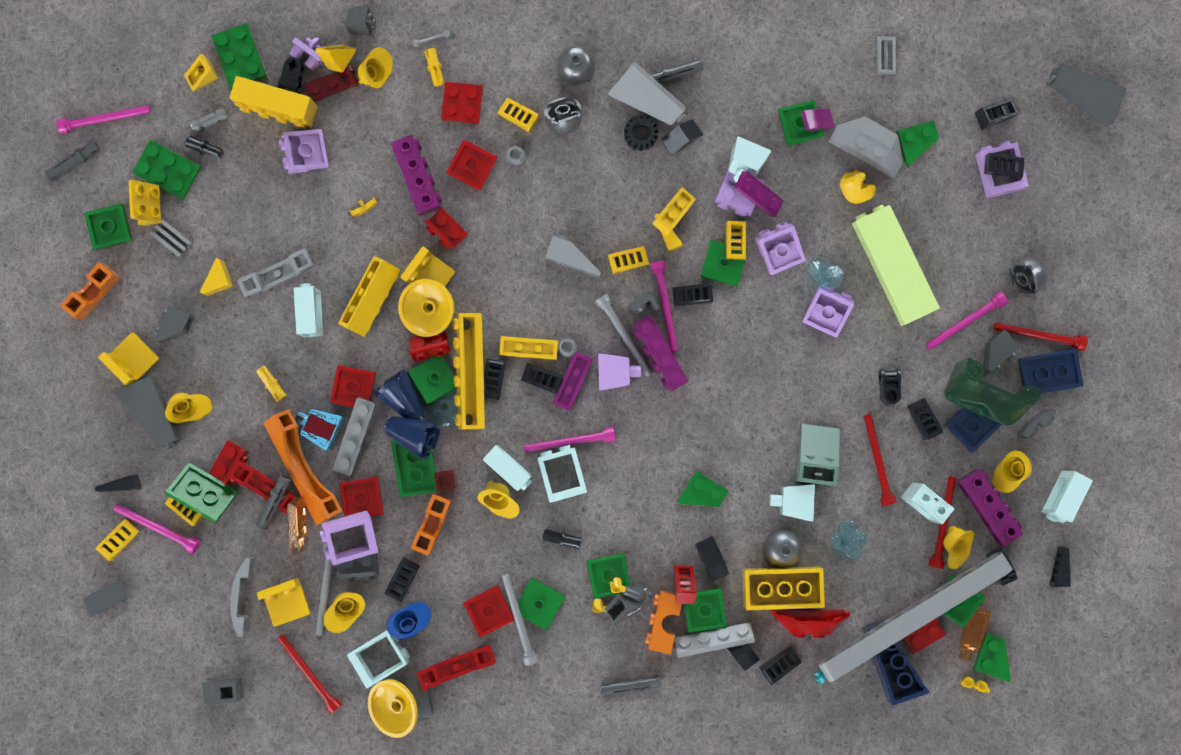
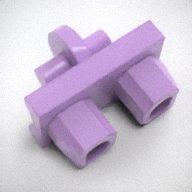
(300, 49)

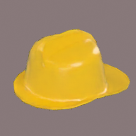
(375, 68)
(187, 407)
(1012, 471)
(498, 500)
(958, 545)
(343, 612)

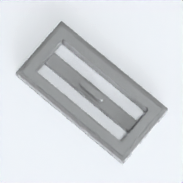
(878, 55)
(158, 228)

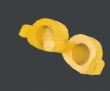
(364, 208)
(980, 685)

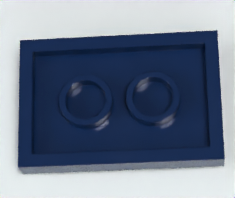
(1052, 371)
(971, 428)

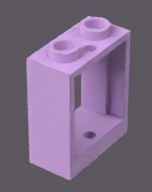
(987, 180)
(362, 518)

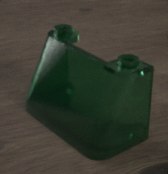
(969, 391)

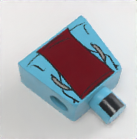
(320, 427)

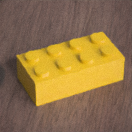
(273, 102)
(783, 588)

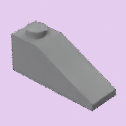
(568, 255)

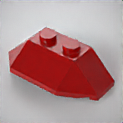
(810, 621)

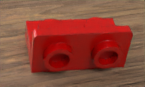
(446, 228)
(428, 347)
(227, 460)

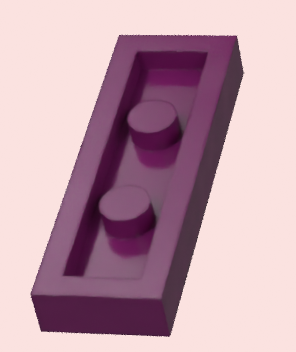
(758, 194)
(572, 381)

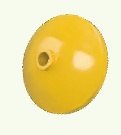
(415, 312)
(392, 708)

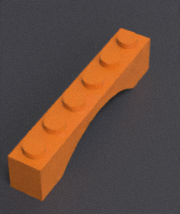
(284, 434)

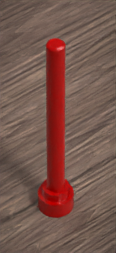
(1078, 342)
(887, 496)
(937, 559)
(331, 703)

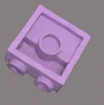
(303, 150)
(731, 198)
(780, 248)
(828, 310)

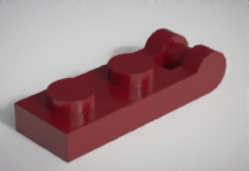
(331, 84)

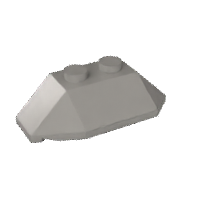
(870, 144)

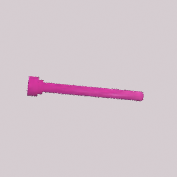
(66, 125)
(659, 269)
(998, 300)
(606, 435)
(190, 544)

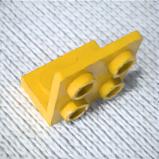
(144, 202)
(427, 267)
(130, 359)
(285, 602)

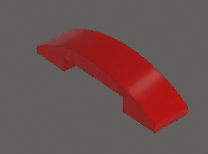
(259, 483)
(455, 666)

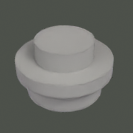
(515, 155)
(567, 347)

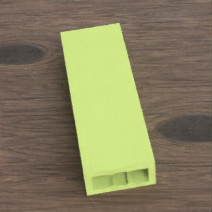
(895, 264)

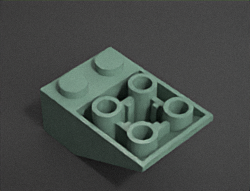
(818, 455)

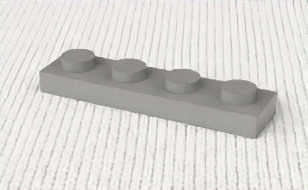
(354, 436)
(714, 640)

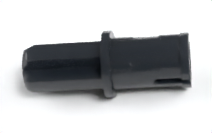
(203, 147)
(562, 538)

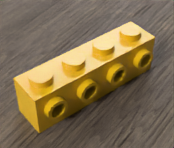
(369, 296)

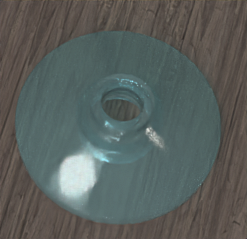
(825, 274)
(437, 415)

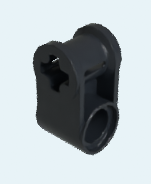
(291, 79)
(890, 384)

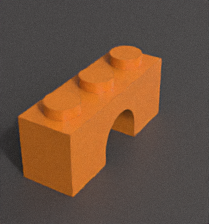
(100, 282)
(432, 524)
(658, 638)

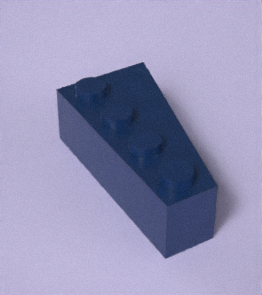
(896, 673)

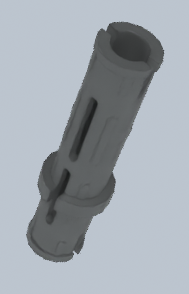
(679, 71)
(79, 156)
(277, 493)
(638, 684)

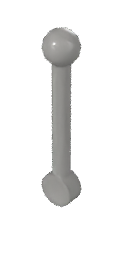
(446, 33)

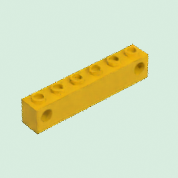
(469, 371)

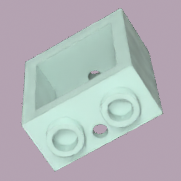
(308, 311)
(508, 468)
(565, 493)
(1066, 496)
(923, 501)
(363, 670)

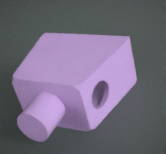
(615, 371)

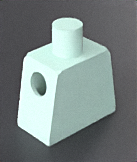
(747, 157)
(795, 501)

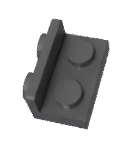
(641, 303)
(361, 567)

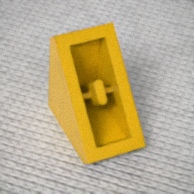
(336, 57)
(200, 73)
(217, 279)

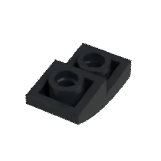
(712, 558)

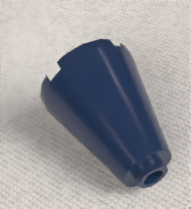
(401, 396)
(413, 434)

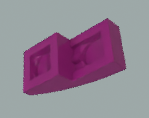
(817, 119)

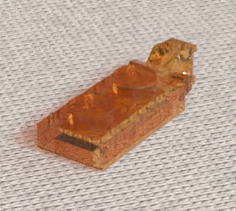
(296, 524)
(974, 633)

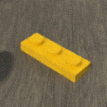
(674, 211)
(528, 348)

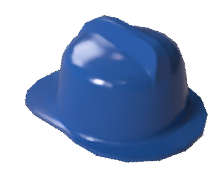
(409, 620)

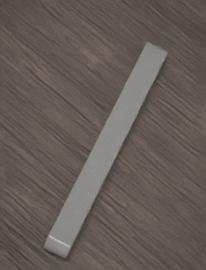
(915, 616)

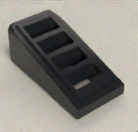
(986, 119)
(990, 170)
(709, 294)
(490, 362)
(554, 389)
(934, 422)
(126, 483)
(408, 564)
(1061, 569)
(778, 675)

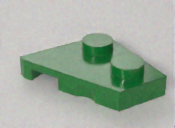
(916, 140)
(702, 492)
(993, 658)

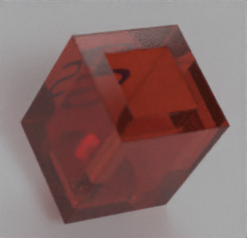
(445, 480)

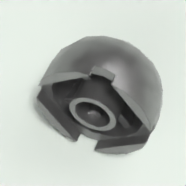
(576, 65)
(563, 115)
(1028, 275)
(782, 548)

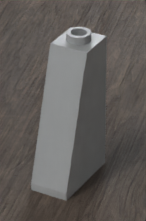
(647, 95)

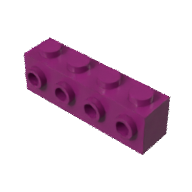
(415, 175)
(660, 352)
(989, 507)

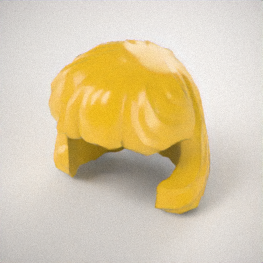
(854, 188)

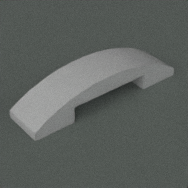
(276, 274)
(240, 621)

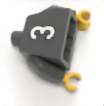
(626, 603)

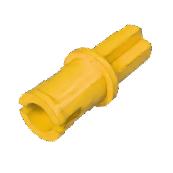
(434, 67)
(271, 383)

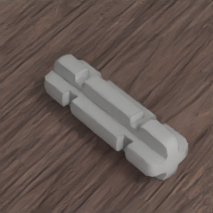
(208, 120)

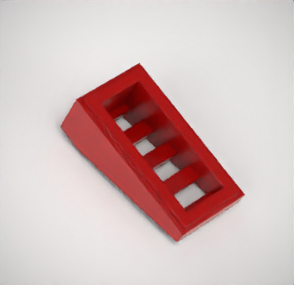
(684, 584)

